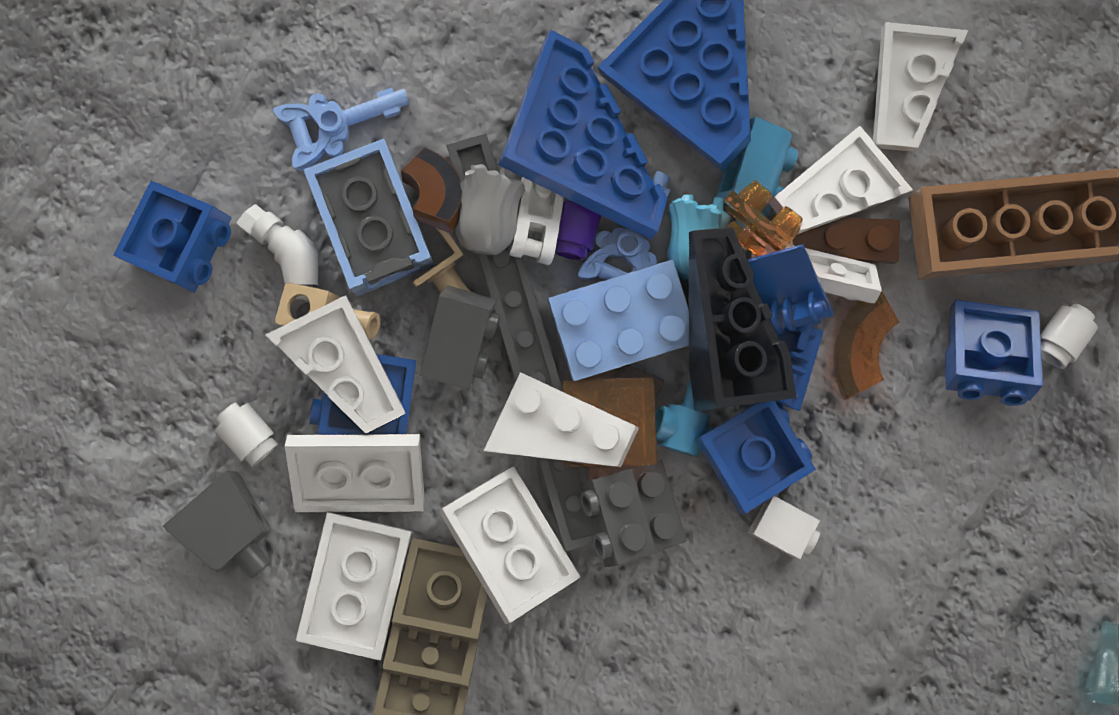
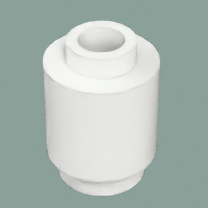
(1067, 335)
(245, 433)

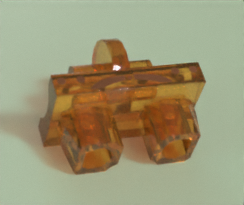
(746, 209)

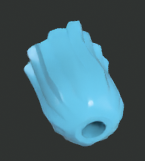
(686, 217)

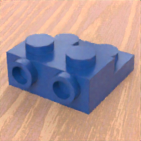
(174, 236)
(994, 352)
(333, 421)
(756, 454)

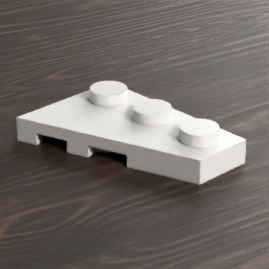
(910, 79)
(842, 183)
(559, 427)

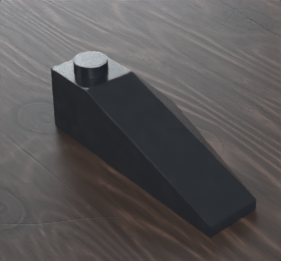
(731, 336)

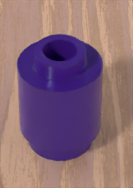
(576, 231)

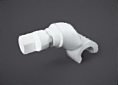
(290, 248)

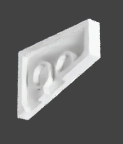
(342, 362)

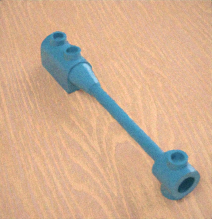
(762, 161)

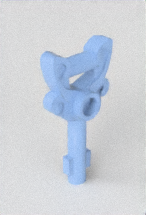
(332, 123)
(621, 244)

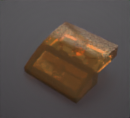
(629, 400)

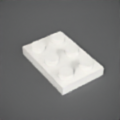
(355, 473)
(509, 545)
(354, 586)

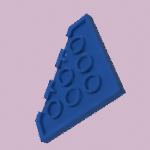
(690, 74)
(576, 144)

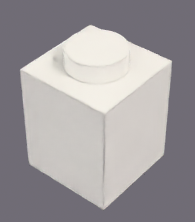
(785, 528)

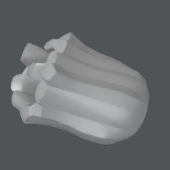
(488, 210)

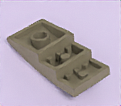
(432, 634)

